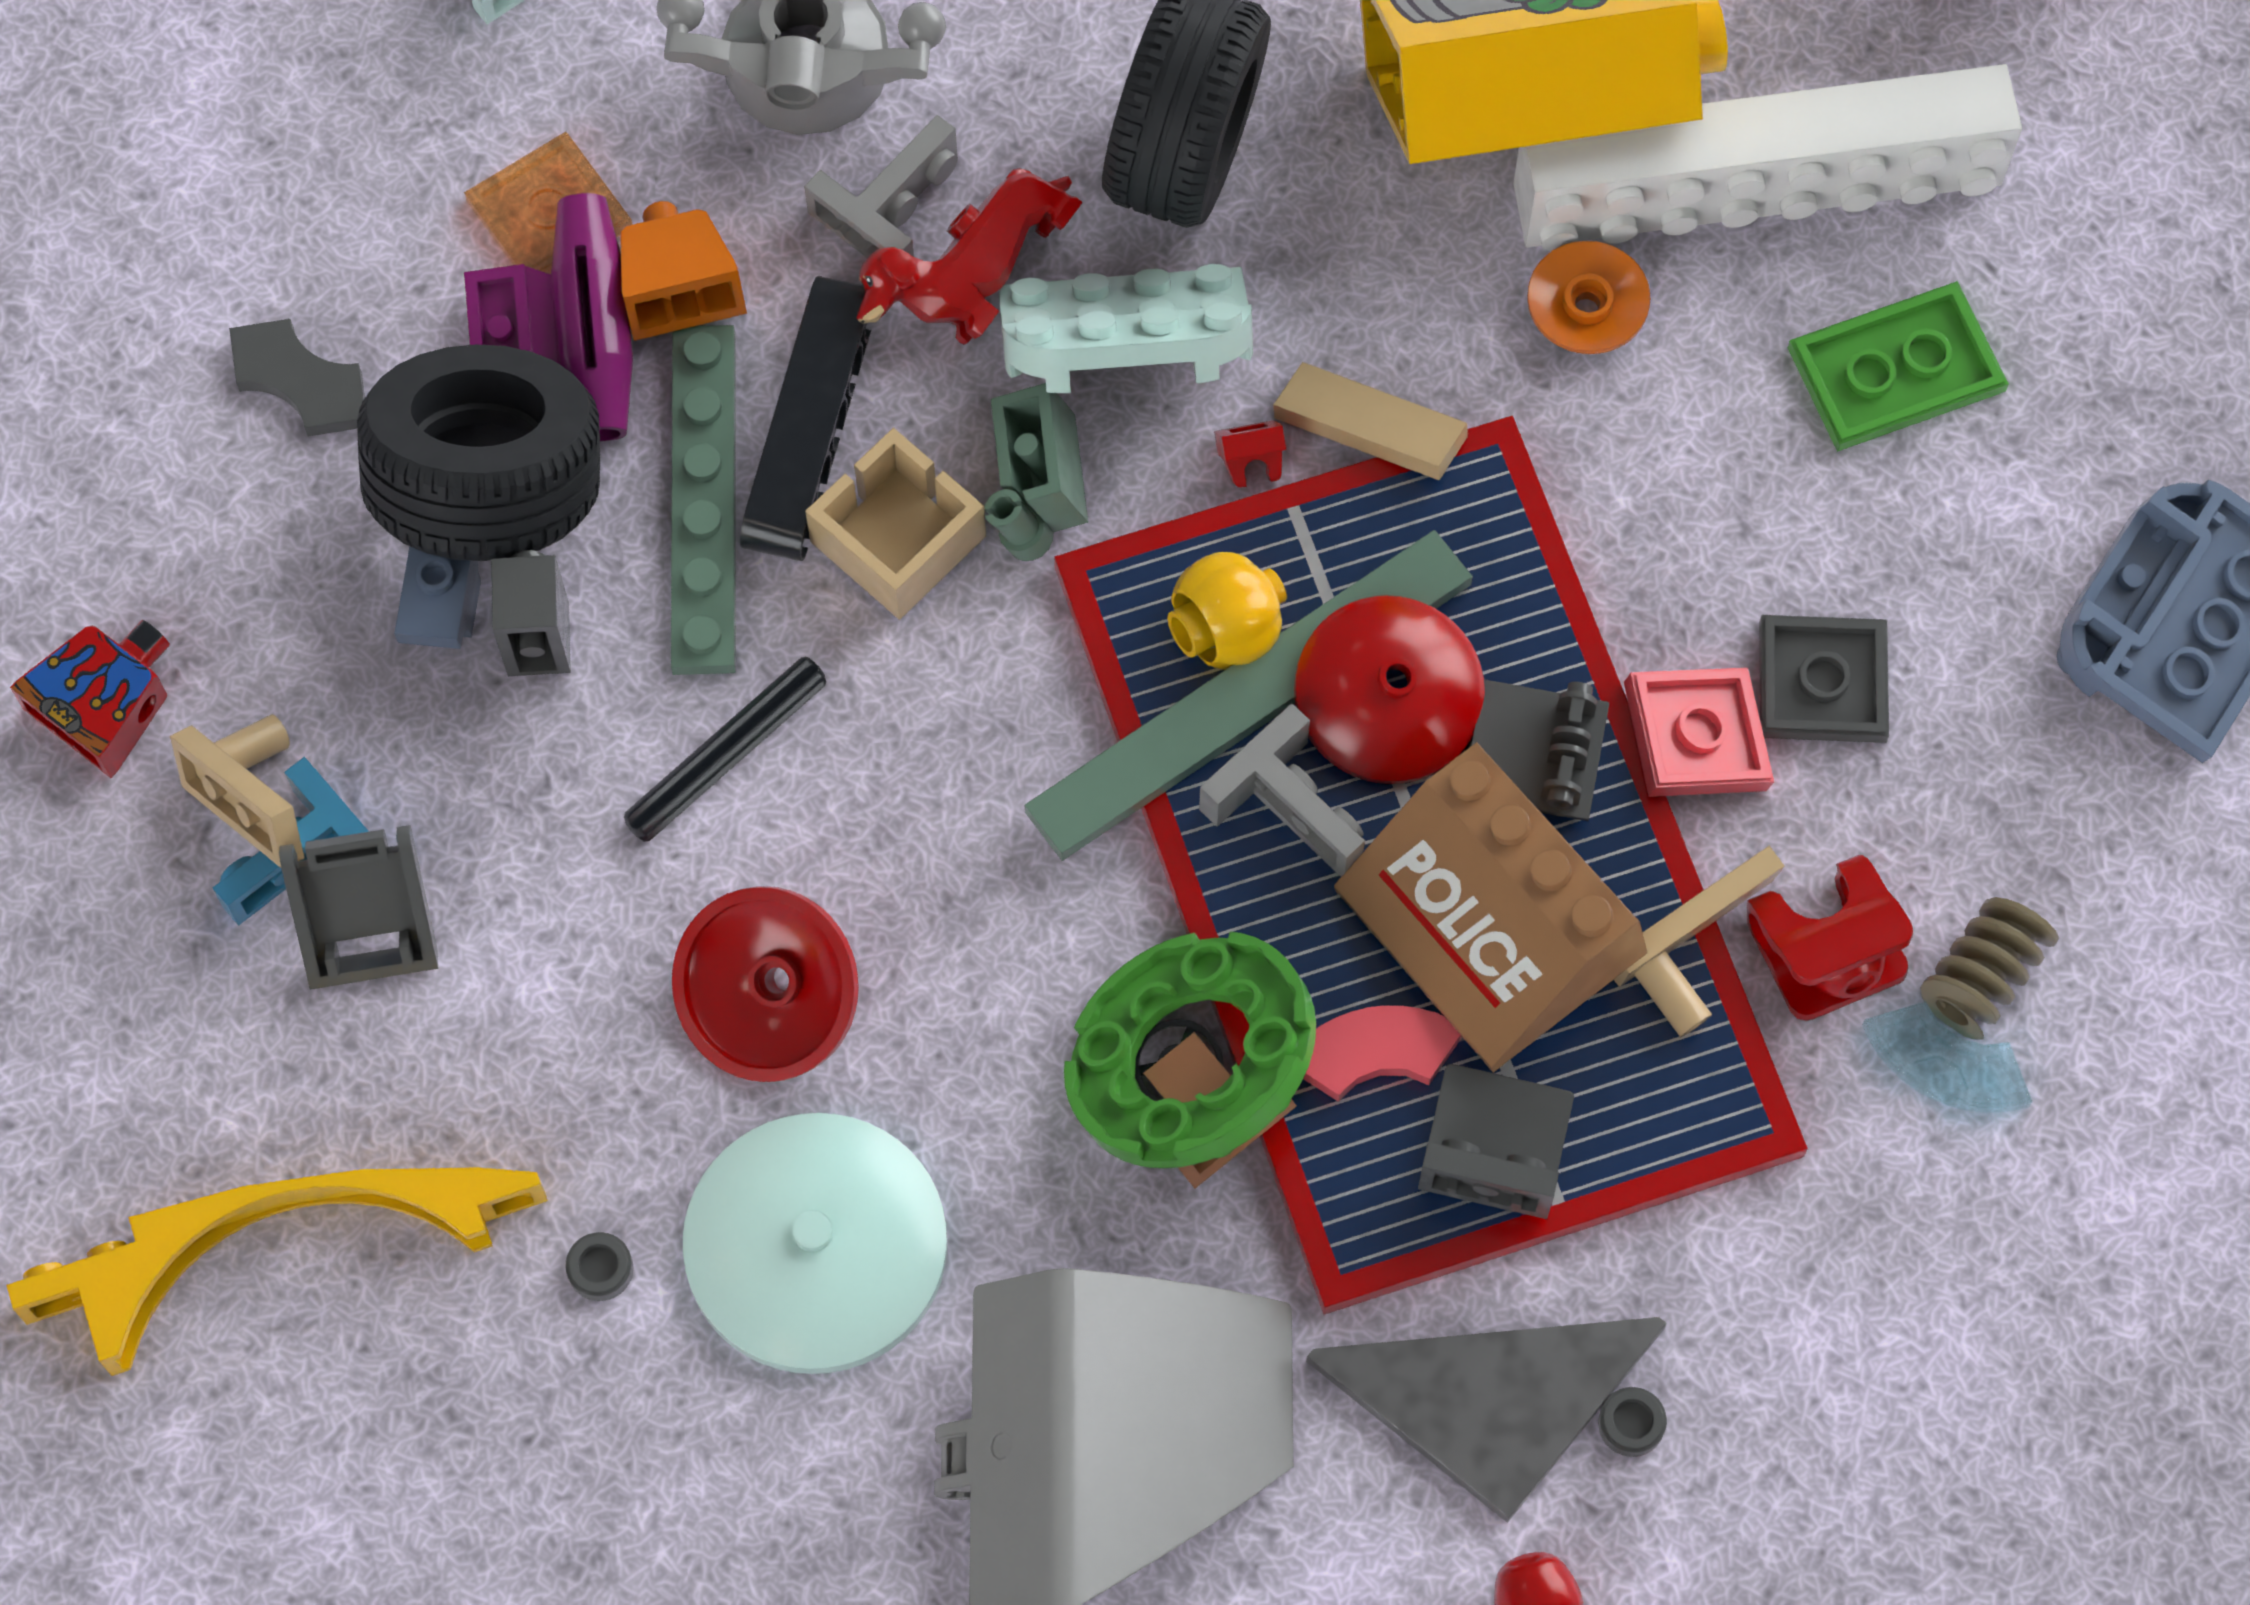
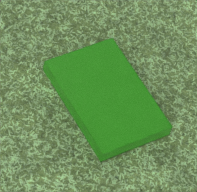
(1897, 366)

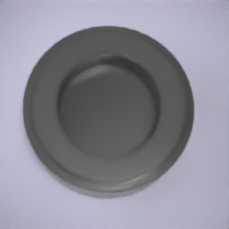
(599, 1266)
(1632, 1421)

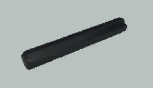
(724, 749)

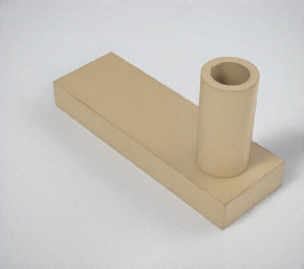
(221, 782)
(1658, 971)

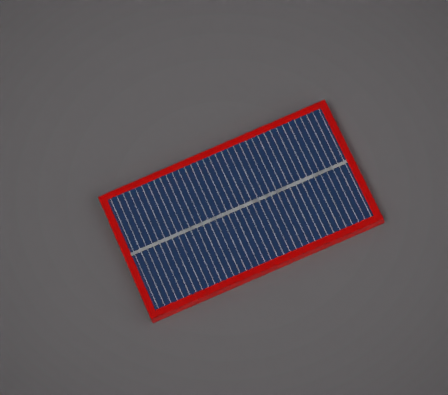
(1648, 1107)

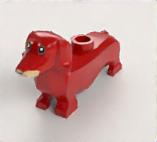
(975, 261)

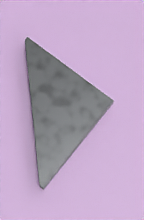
(1491, 1403)

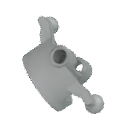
(793, 79)

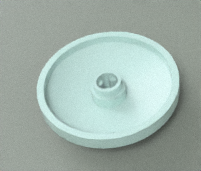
(815, 1243)

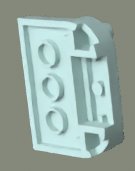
(1126, 322)

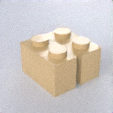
(897, 537)

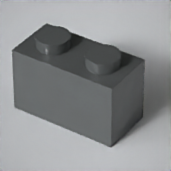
(530, 614)

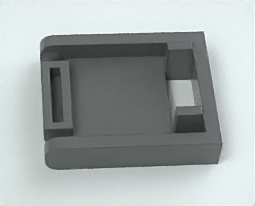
(354, 891)

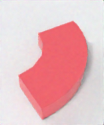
(1379, 1044)

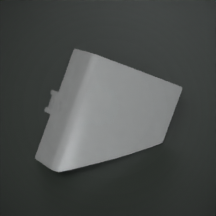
(1110, 1426)

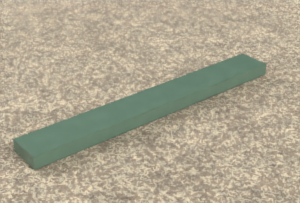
(1221, 710)

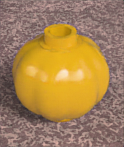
(1228, 606)

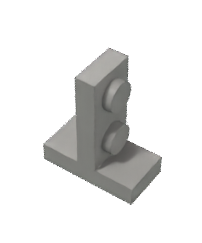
(891, 198)
(1285, 790)

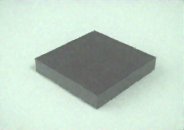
(1824, 678)

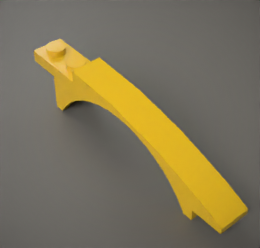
(127, 1282)

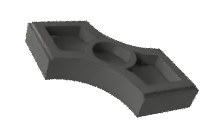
(275, 362)

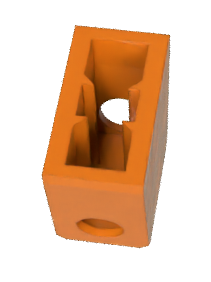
(677, 272)

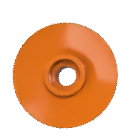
(1592, 273)

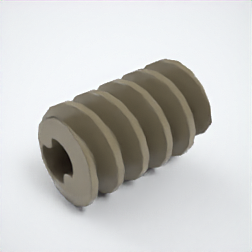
(1983, 962)

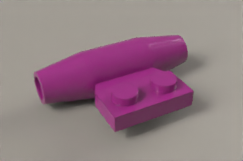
(568, 314)

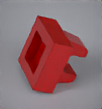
(1251, 442)

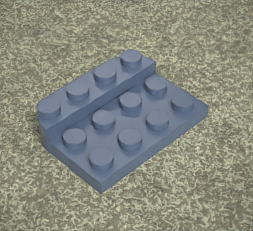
(2170, 617)

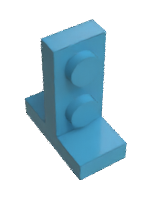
(257, 880)

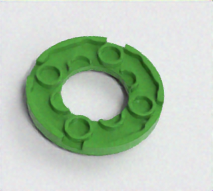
(1146, 989)

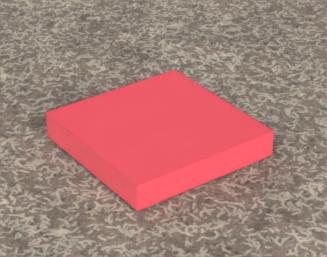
(1698, 732)

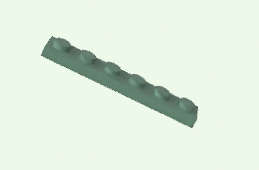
(703, 501)

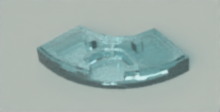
(1947, 1066)

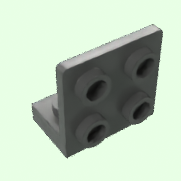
(1496, 1141)

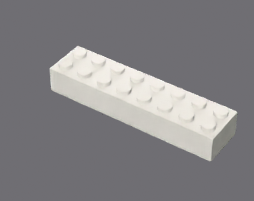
(1775, 158)

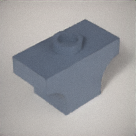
(437, 600)

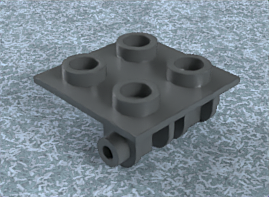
(1545, 743)

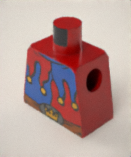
(97, 692)

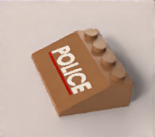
(1490, 908)

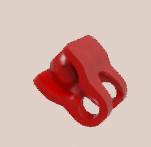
(1836, 957)

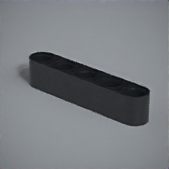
(805, 420)

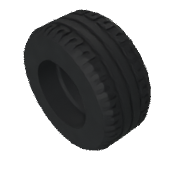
(1185, 107)
(478, 452)

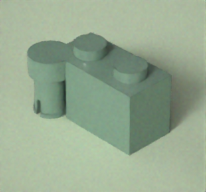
(1037, 471)

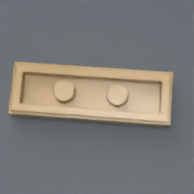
(1370, 420)

